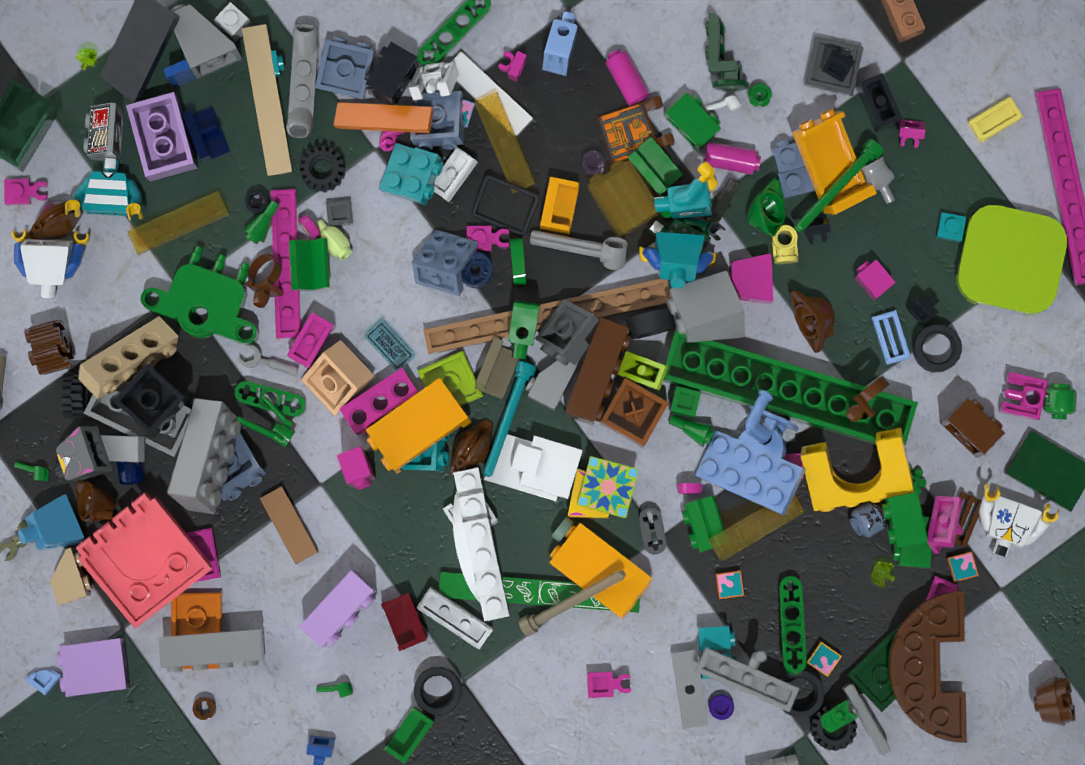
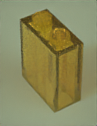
(622, 198)

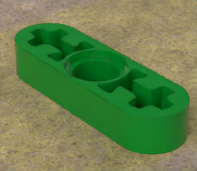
(254, 388)

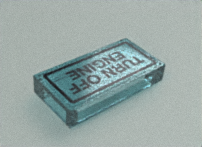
(389, 346)

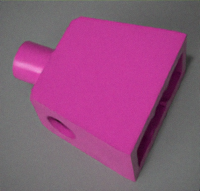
(753, 279)

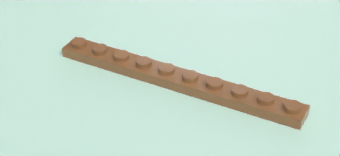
(498, 325)

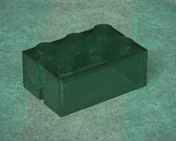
(23, 123)

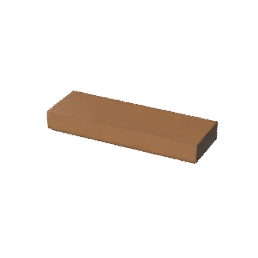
(288, 525)

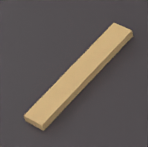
(267, 100)

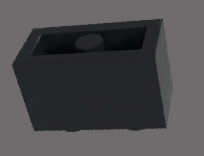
(879, 103)

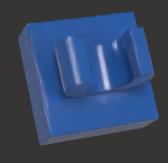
(321, 748)

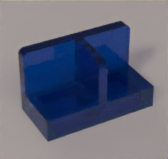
(206, 134)

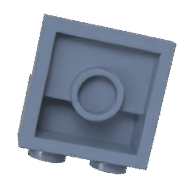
(345, 67)
(447, 121)
(791, 170)
(243, 470)

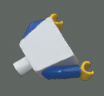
(48, 261)

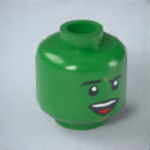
(1060, 400)

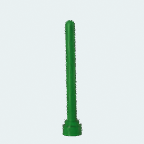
(870, 152)

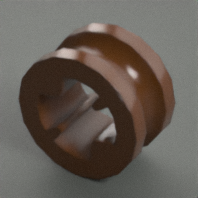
(209, 702)

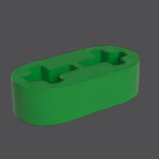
(518, 263)

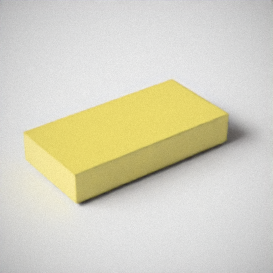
(995, 119)

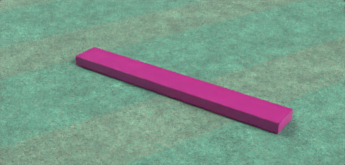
(1064, 176)

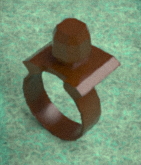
(266, 288)
(855, 412)

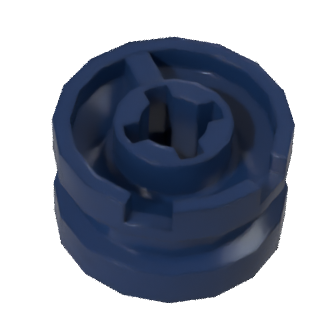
(483, 277)

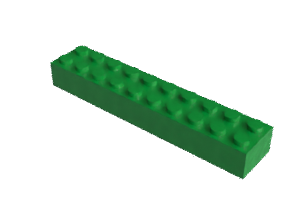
(796, 391)

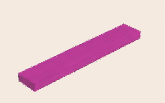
(284, 230)

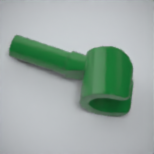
(40, 473)
(344, 689)

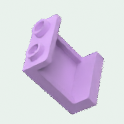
(93, 667)

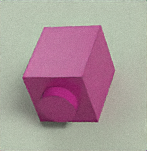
(873, 279)

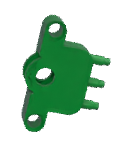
(206, 289)

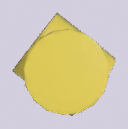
(785, 253)

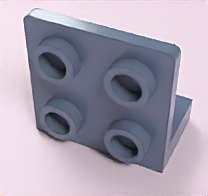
(442, 260)

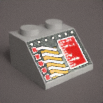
(105, 132)

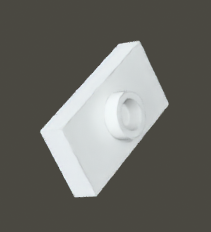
(454, 174)

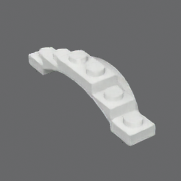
(476, 545)

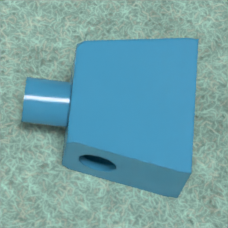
(52, 526)

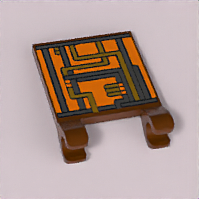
(630, 128)

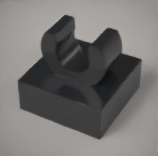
(838, 65)
(819, 225)
(923, 308)

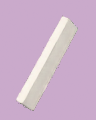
(480, 86)

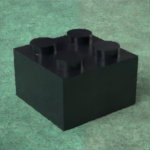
(391, 74)
(150, 400)

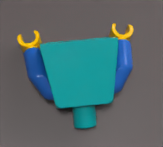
(678, 257)

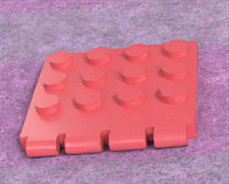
(142, 559)

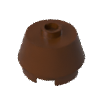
(1055, 701)

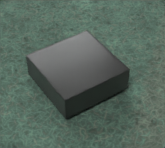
(339, 213)

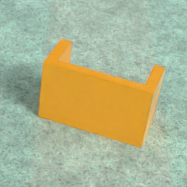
(559, 205)

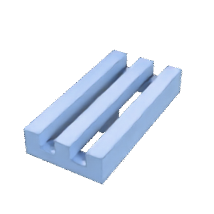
(884, 317)

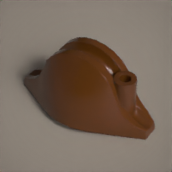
(53, 222)
(814, 318)
(471, 447)
(94, 502)

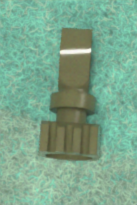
(15, 544)

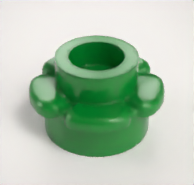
(766, 95)

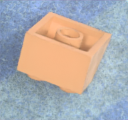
(337, 377)

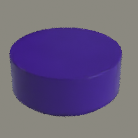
(721, 707)

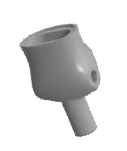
(880, 176)

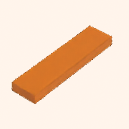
(383, 117)

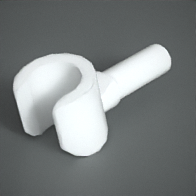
(731, 102)

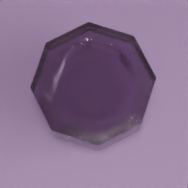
(593, 162)

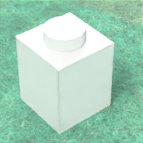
(231, 22)

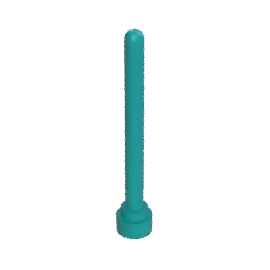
(523, 373)

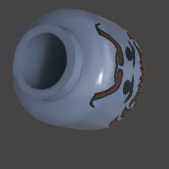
(868, 519)

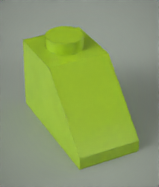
(642, 370)

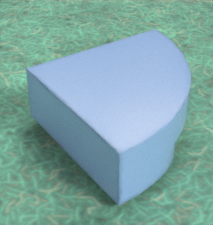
(43, 680)

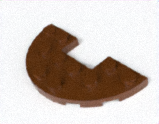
(917, 667)

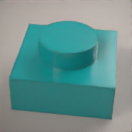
(951, 227)

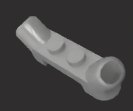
(303, 81)

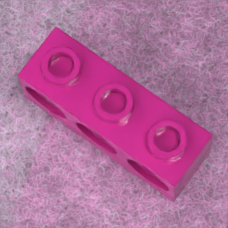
(366, 401)
(356, 468)

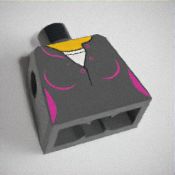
(82, 455)

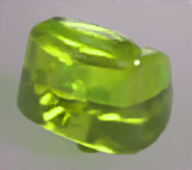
(87, 57)
(881, 574)

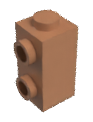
(904, 18)

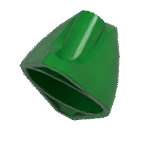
(768, 209)

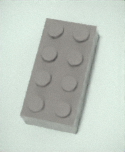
(167, 440)
(204, 456)

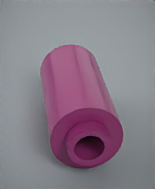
(627, 77)
(732, 158)

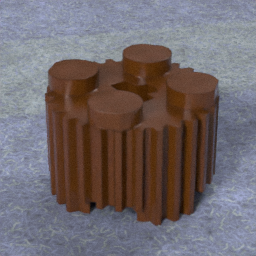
(49, 347)

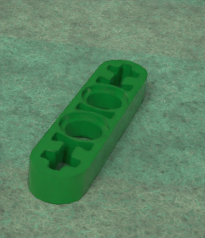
(457, 33)
(796, 625)

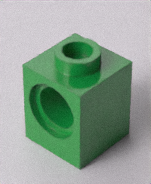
(685, 402)

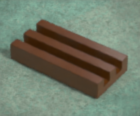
(973, 520)

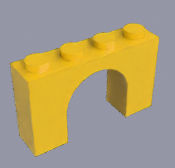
(831, 491)

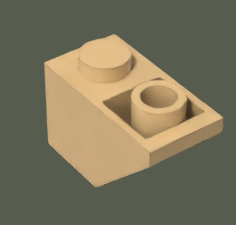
(69, 580)

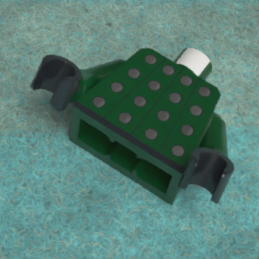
(690, 226)

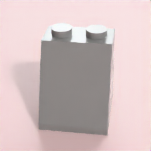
(202, 42)
(708, 309)

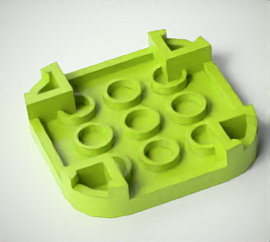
(1011, 259)

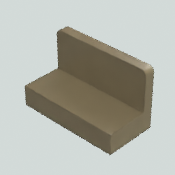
(496, 370)

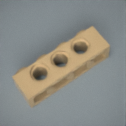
(95, 371)

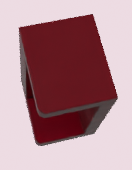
(404, 621)

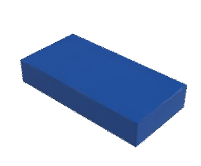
(179, 73)

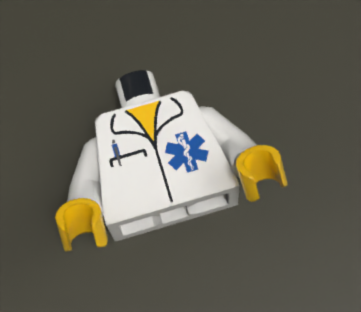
(1011, 521)

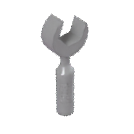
(272, 363)

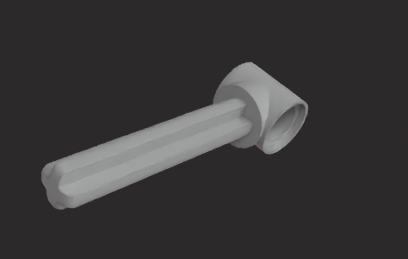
(611, 252)

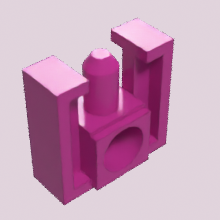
(1024, 409)

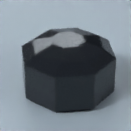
(256, 201)

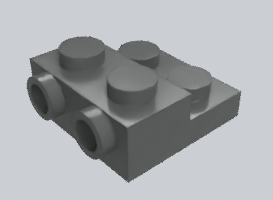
(566, 333)

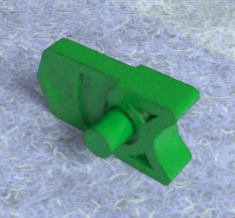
(838, 717)

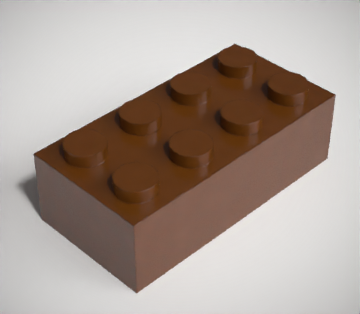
(595, 375)

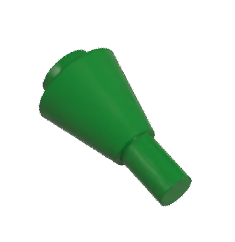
(259, 227)
(699, 432)

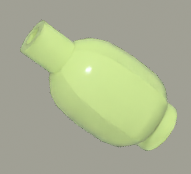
(337, 242)

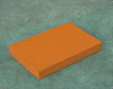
(196, 615)

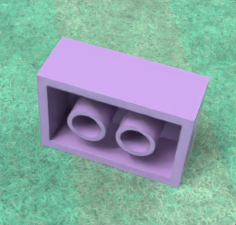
(161, 136)
(339, 609)

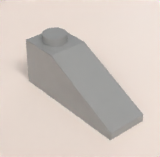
(551, 384)

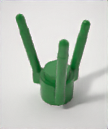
(280, 433)

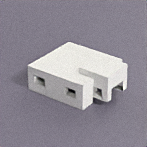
(547, 466)

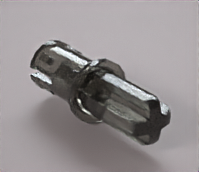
(723, 201)

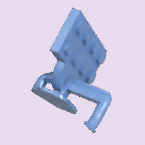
(754, 462)

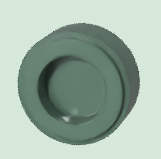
(562, 529)

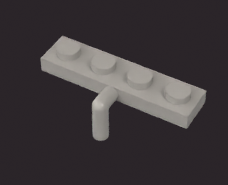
(747, 678)

